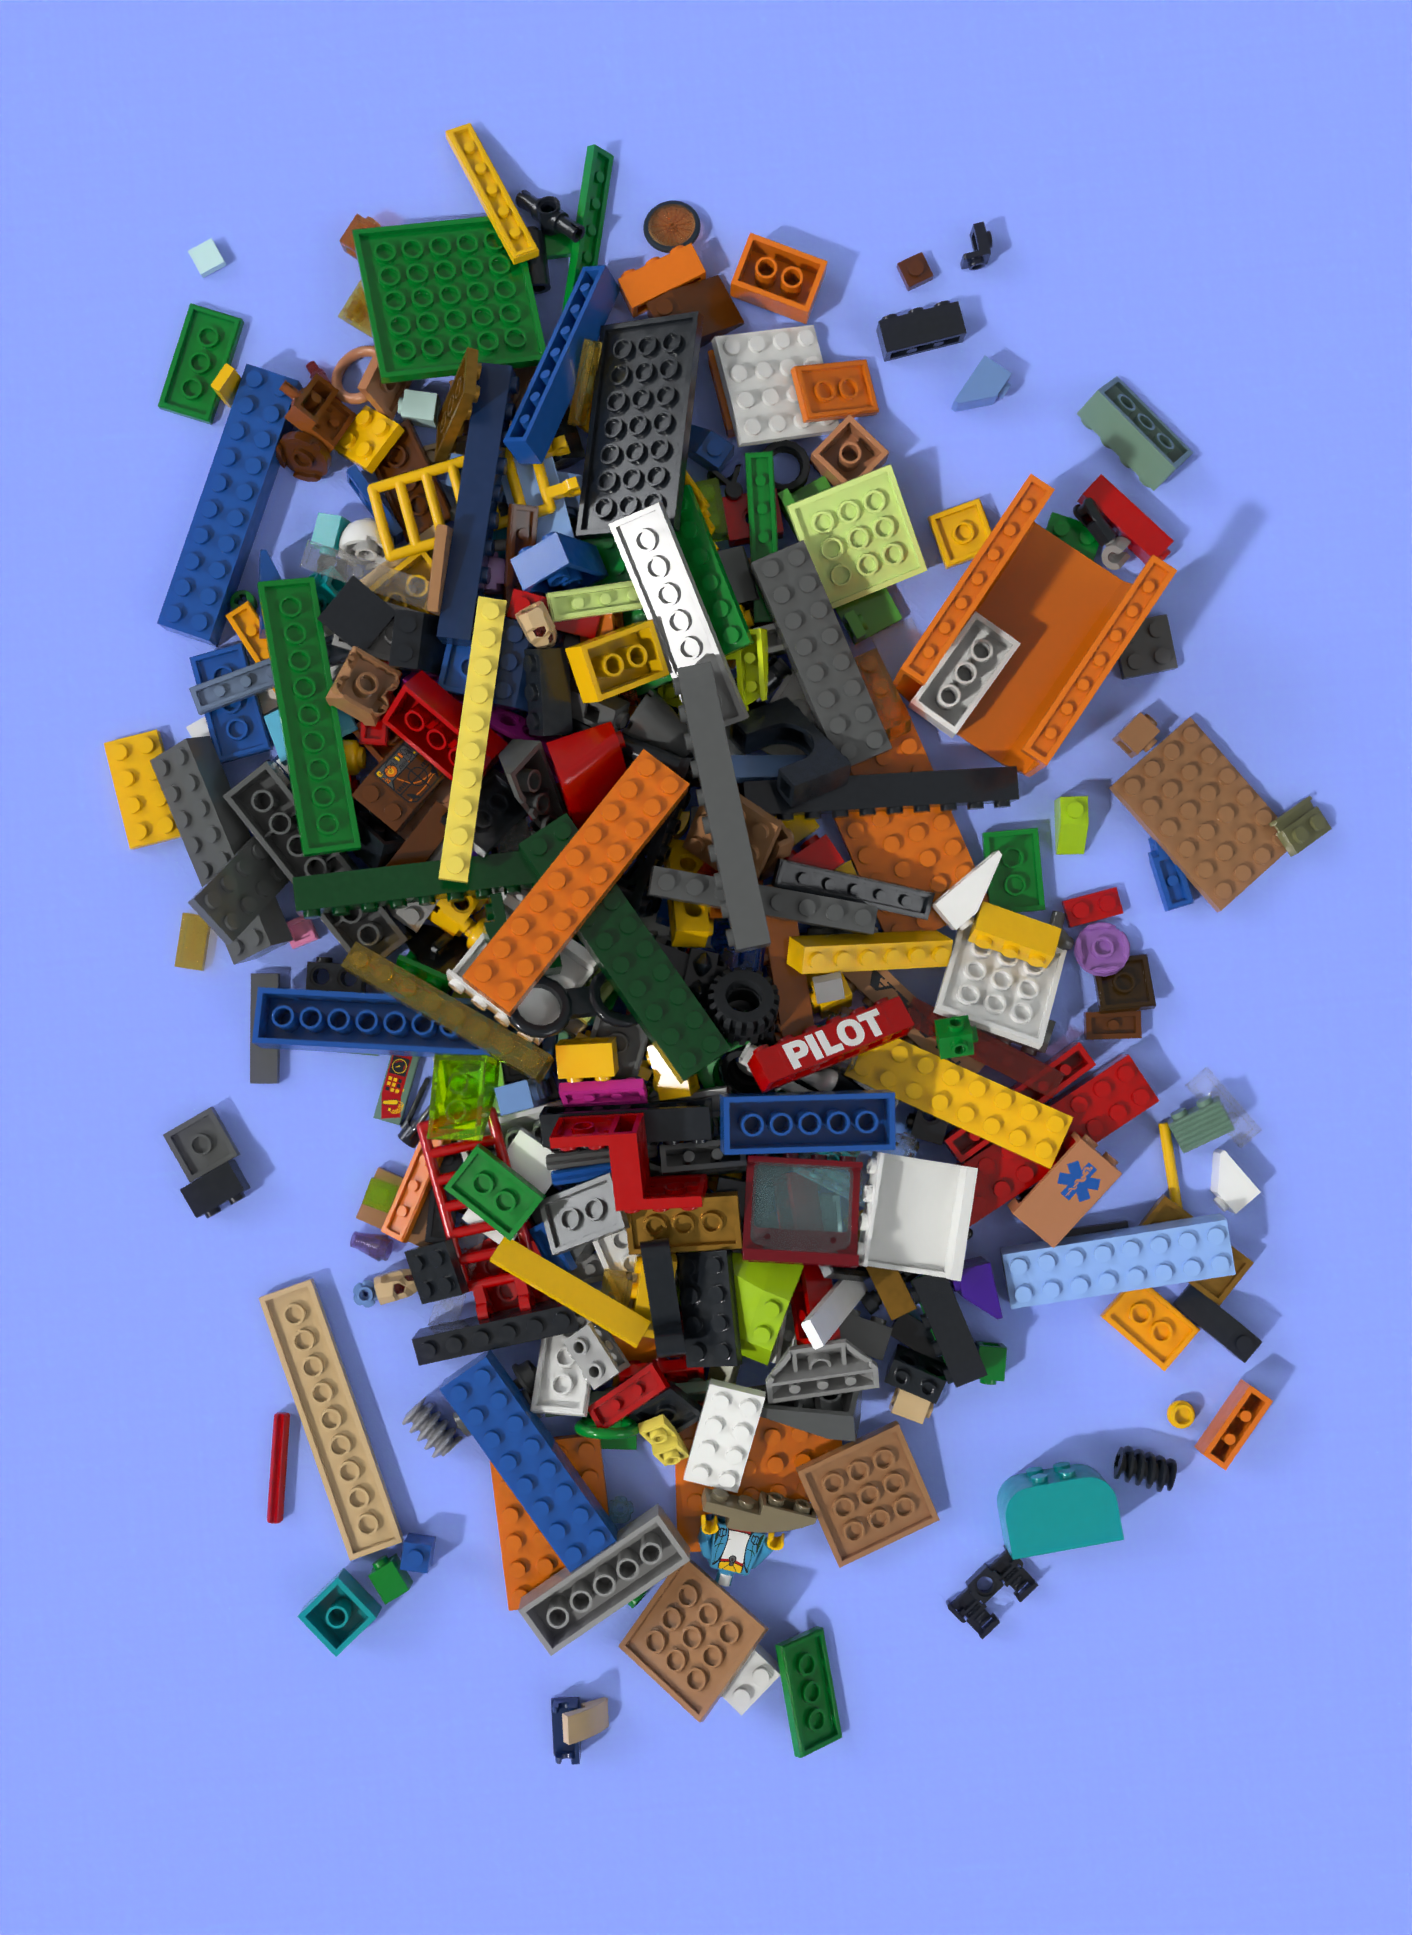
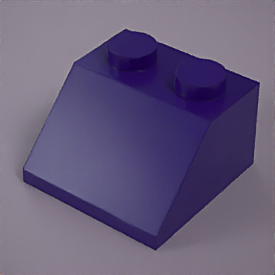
(978, 1286)

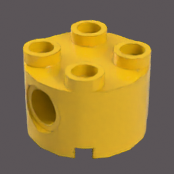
(452, 919)

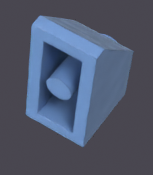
(983, 386)

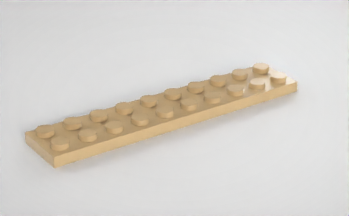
(331, 1419)

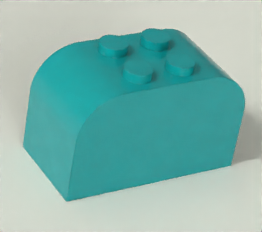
(1057, 1510)

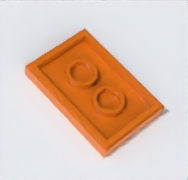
(834, 390)

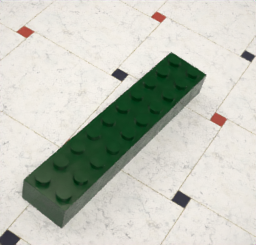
(637, 967)

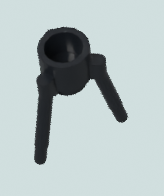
(409, 1128)

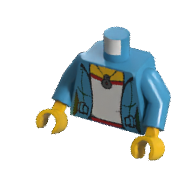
(732, 1549)

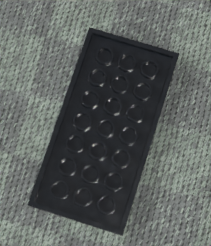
(640, 421)

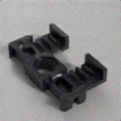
(968, 1601)

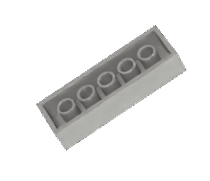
(581, 1599)

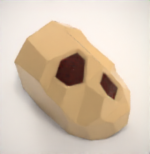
(537, 625)
(394, 1286)

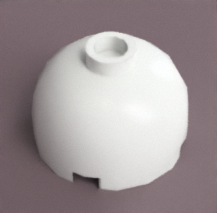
(363, 540)

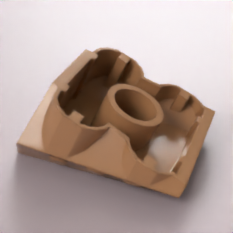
(363, 687)

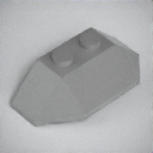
(821, 1372)

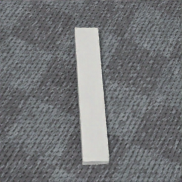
(832, 1311)

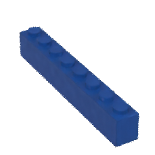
(557, 371)

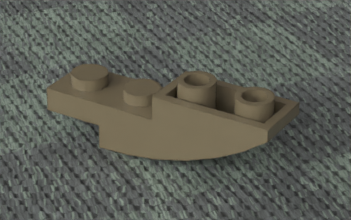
(767, 1515)

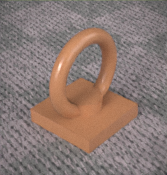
(381, 396)

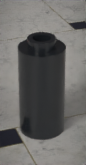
(538, 266)

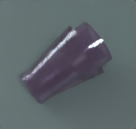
(374, 1245)

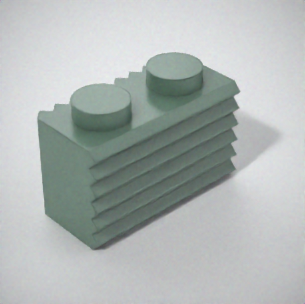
(1200, 1123)

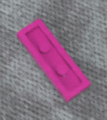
(603, 1092)

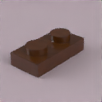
(1112, 1025)

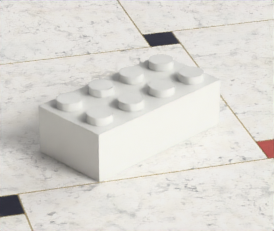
(964, 674)

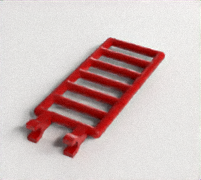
(479, 1286)

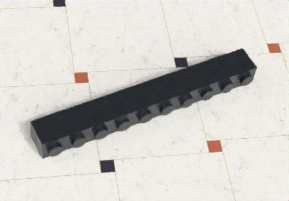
(895, 792)

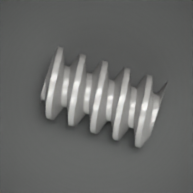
(431, 1429)

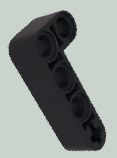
(662, 1297)

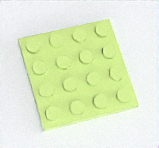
(858, 536)

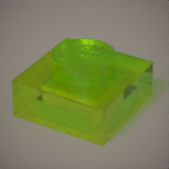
(380, 1194)

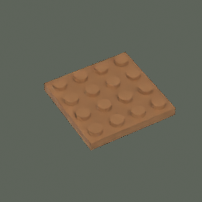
(867, 1493)
(693, 1639)

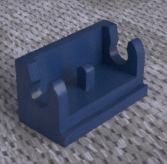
(560, 1749)

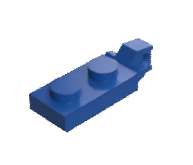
(1169, 879)

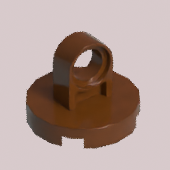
(304, 456)

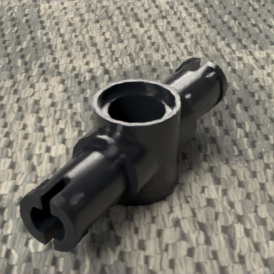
(550, 216)

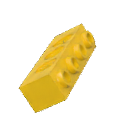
(687, 921)

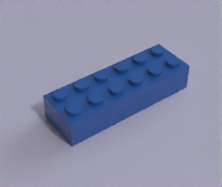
(807, 1122)

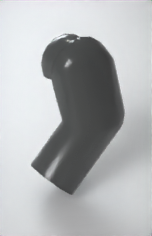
(1057, 920)

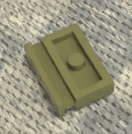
(1300, 826)

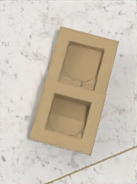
(586, 1721)

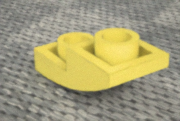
(665, 1440)

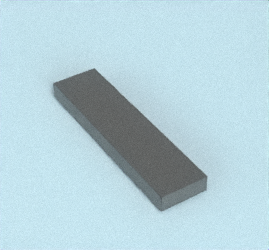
(263, 1061)

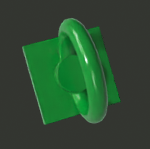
(620, 1436)

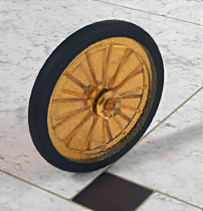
(671, 225)

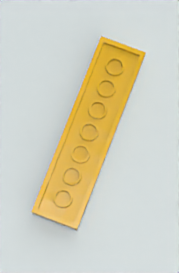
(964, 1100)

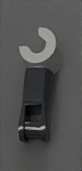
(1093, 520)

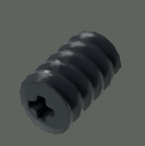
(1145, 1467)

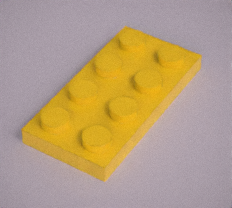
(138, 791)

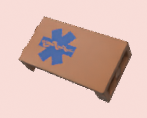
(1067, 1190)

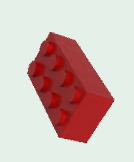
(430, 724)

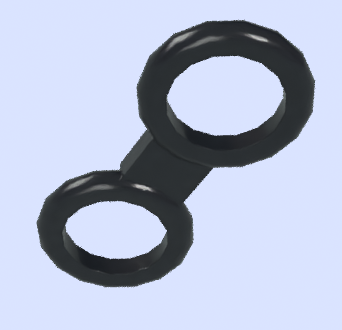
(574, 1004)

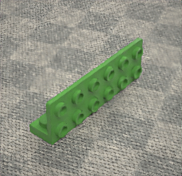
(864, 615)

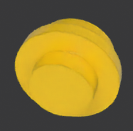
(1180, 1414)

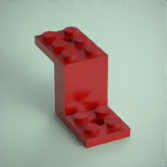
(629, 1162)

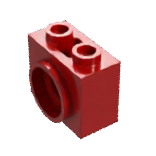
(736, 513)

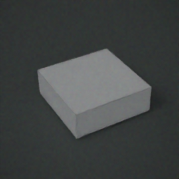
(828, 987)

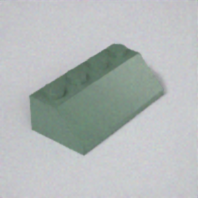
(1134, 433)

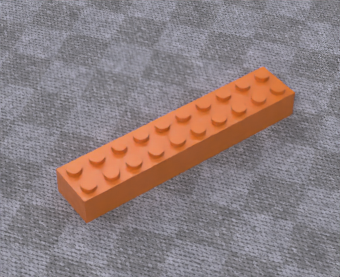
(576, 883)

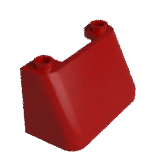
(587, 768)

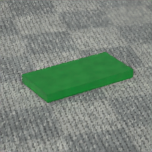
(203, 348)
(808, 1691)

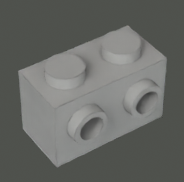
(596, 1354)

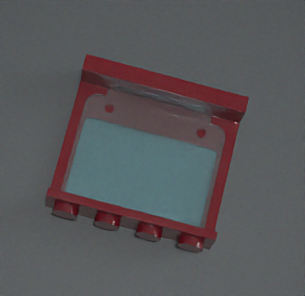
(802, 1210)

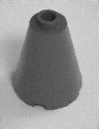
(658, 725)

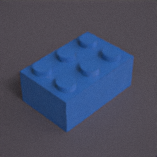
(558, 565)

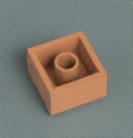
(848, 453)

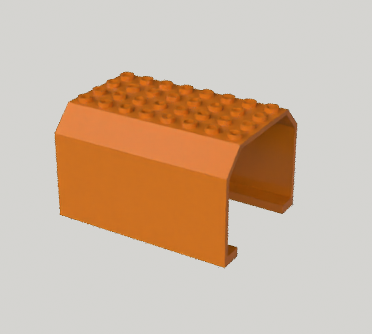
(1063, 613)

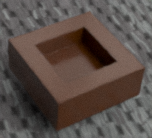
(914, 271)

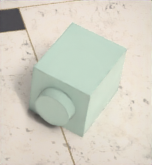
(420, 408)

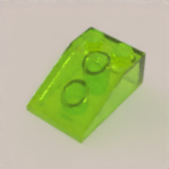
(462, 1096)

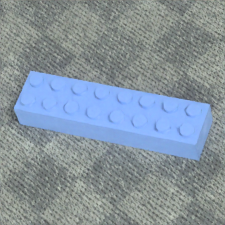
(1118, 1261)

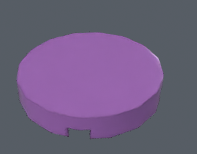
(1101, 949)

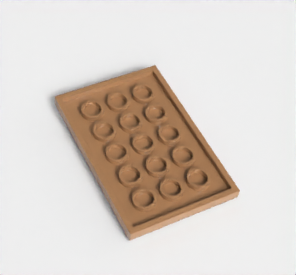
(1201, 814)

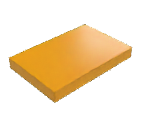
(1150, 1324)

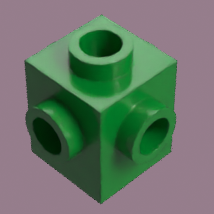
(955, 1037)

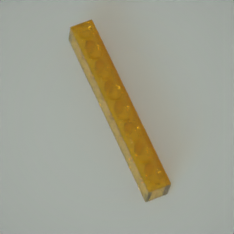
(448, 1012)

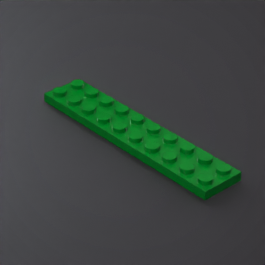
(307, 721)

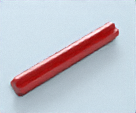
(278, 1467)

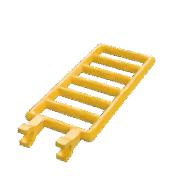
(549, 494)

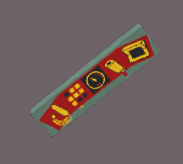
(396, 1088)

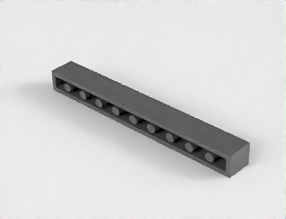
(722, 807)

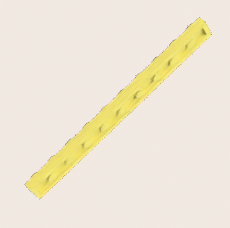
(472, 740)

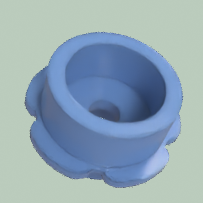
(358, 1291)

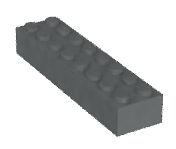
(819, 653)
(268, 810)
(214, 833)

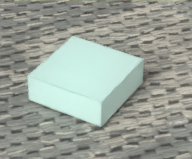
(207, 258)

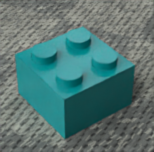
(340, 1612)

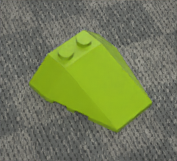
(762, 1303)

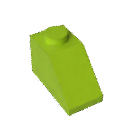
(1071, 824)

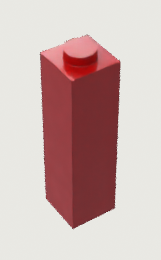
(1128, 520)

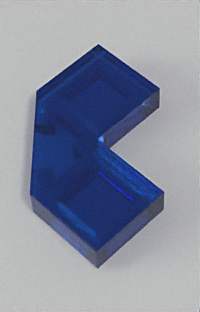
(719, 942)

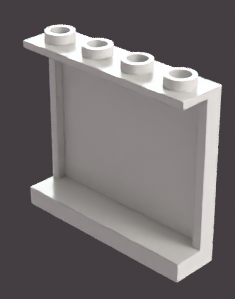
(540, 1005)
(916, 1215)

